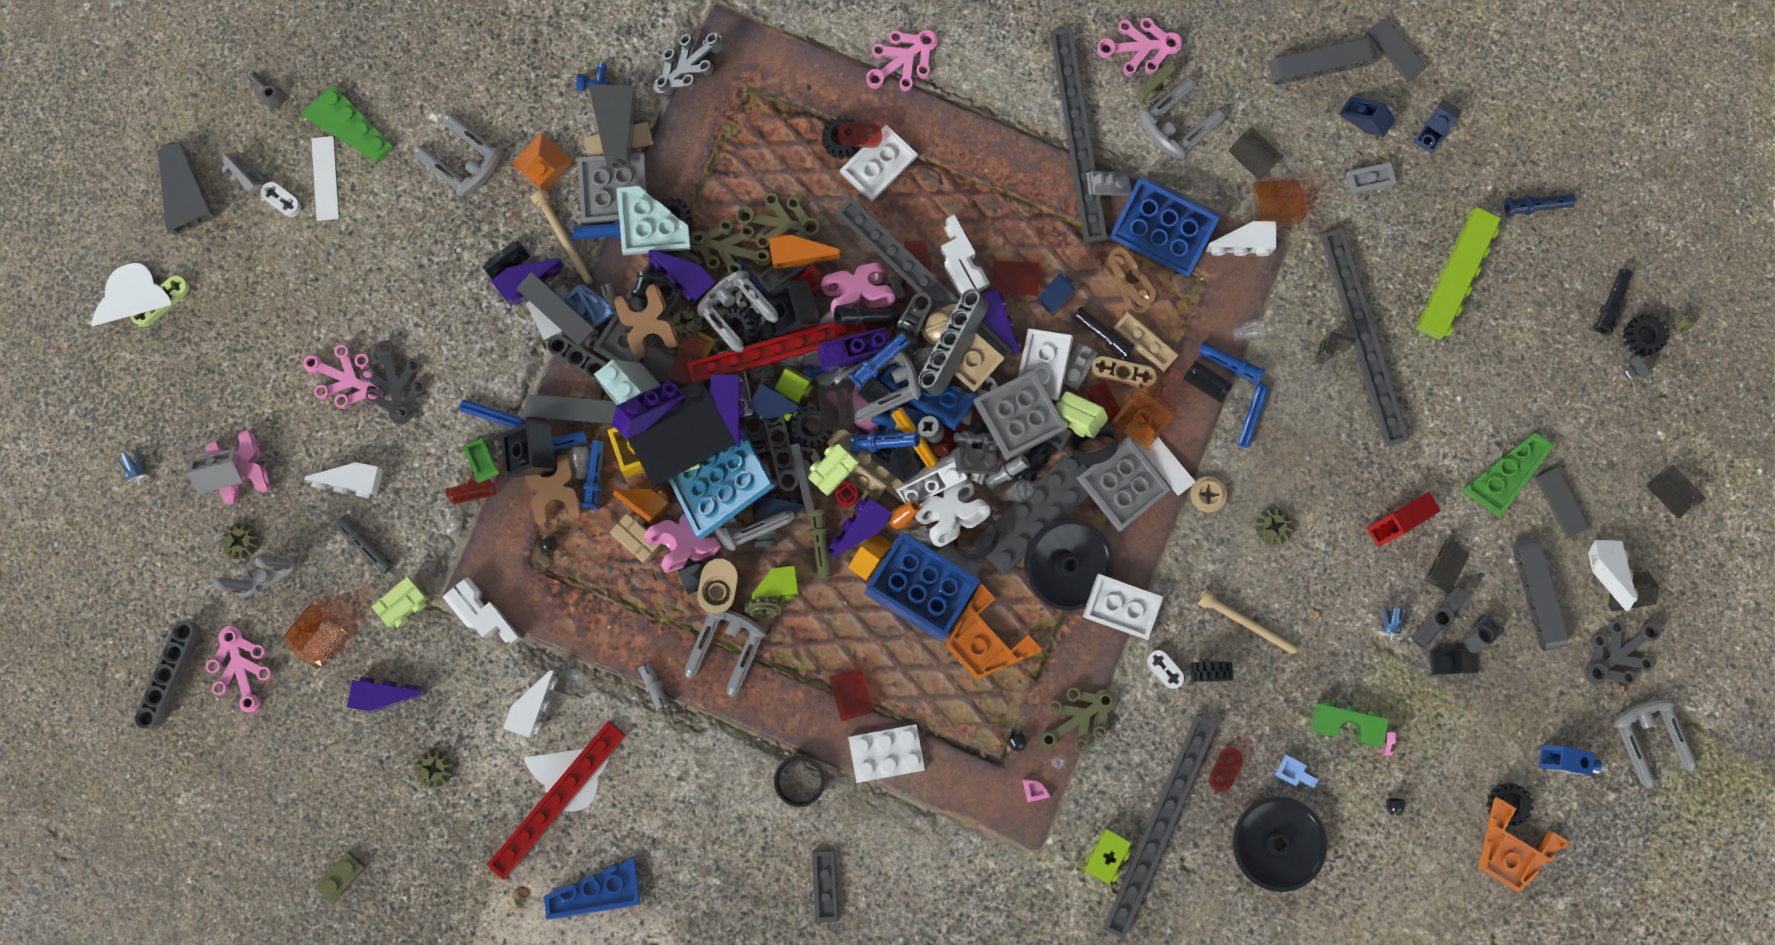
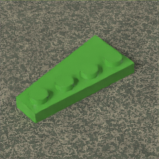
(343, 120)
(1505, 479)

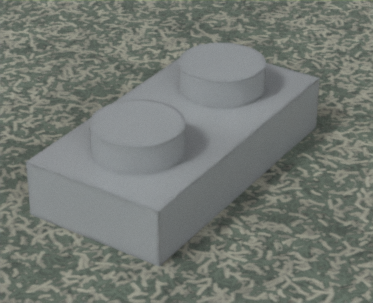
(1371, 178)

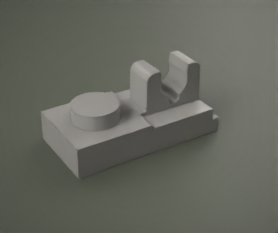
(242, 171)
(1109, 183)
(1079, 366)

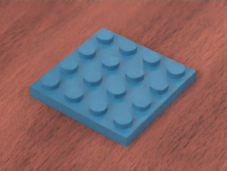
(721, 487)

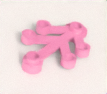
(1142, 45)
(904, 56)
(346, 379)
(237, 666)

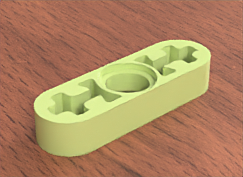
(177, 295)

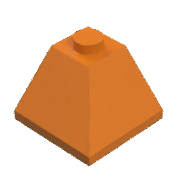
(542, 162)
(645, 503)

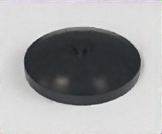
(1065, 563)
(1279, 844)

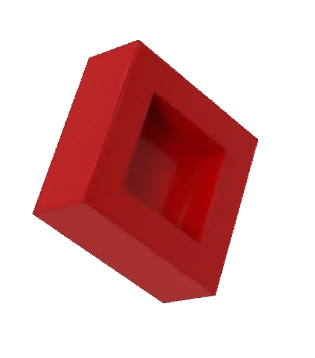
(812, 275)

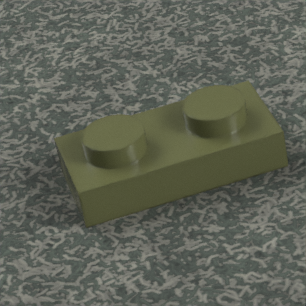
(1151, 88)
(340, 877)

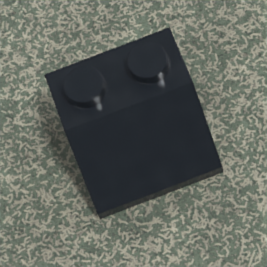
(794, 308)
(527, 450)

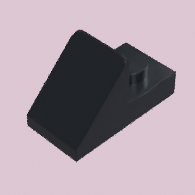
(898, 462)
(691, 575)
(1453, 662)

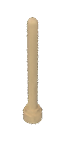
(541, 199)
(1208, 600)

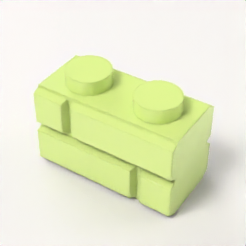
(1081, 415)
(834, 468)
(400, 603)

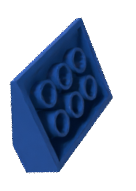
(1165, 225)
(921, 586)

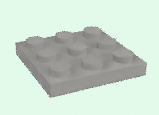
(600, 183)
(1019, 414)
(1124, 484)

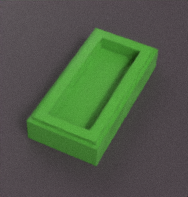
(480, 460)

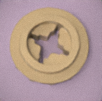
(1215, 487)

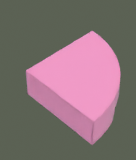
(1389, 740)
(1035, 790)

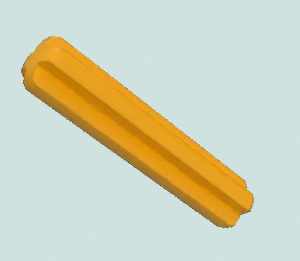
(907, 426)

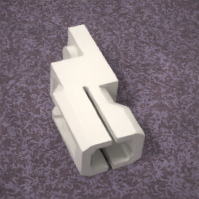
(958, 260)
(476, 614)

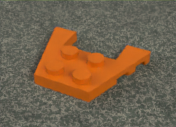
(979, 646)
(1510, 858)

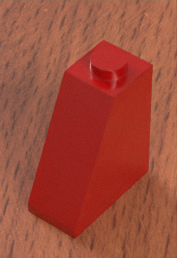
(1403, 519)

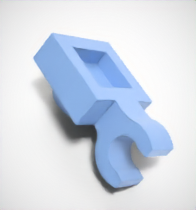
(1293, 772)

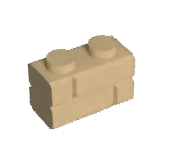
(631, 534)

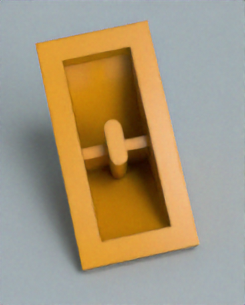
(869, 555)

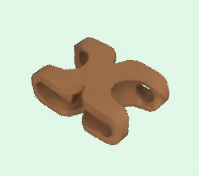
(1129, 280)
(646, 321)
(554, 490)

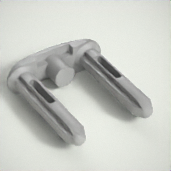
(1162, 135)
(479, 172)
(722, 293)
(904, 372)
(731, 540)
(271, 571)
(736, 622)
(1644, 713)

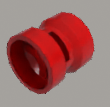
(843, 495)

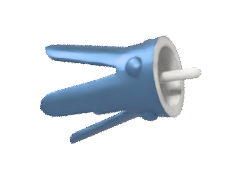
(133, 473)
(1395, 626)

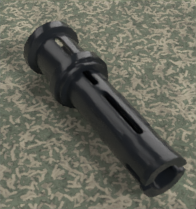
(1610, 311)
(858, 315)
(1112, 339)

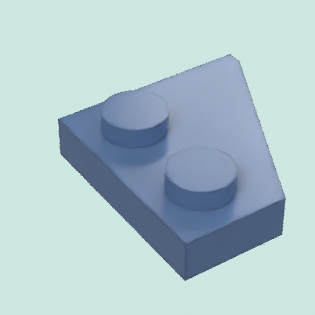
(590, 305)

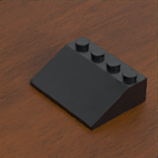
(682, 436)

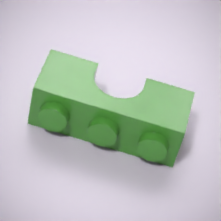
(1370, 728)

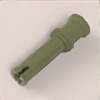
(819, 533)

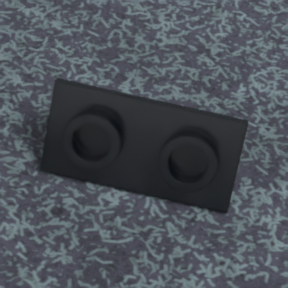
(512, 256)
(1208, 381)
(1037, 458)

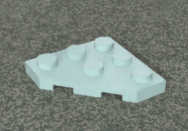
(648, 224)

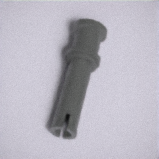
(357, 537)

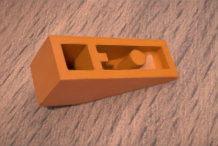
(795, 251)

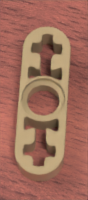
(1119, 363)

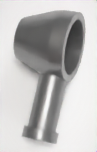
(275, 99)

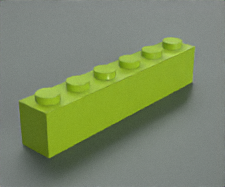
(1458, 273)

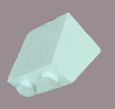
(625, 380)

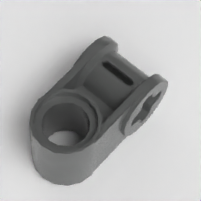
(915, 315)
(1482, 634)

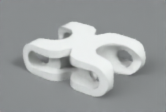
(952, 512)

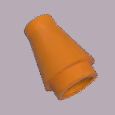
(904, 514)

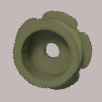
(1683, 322)

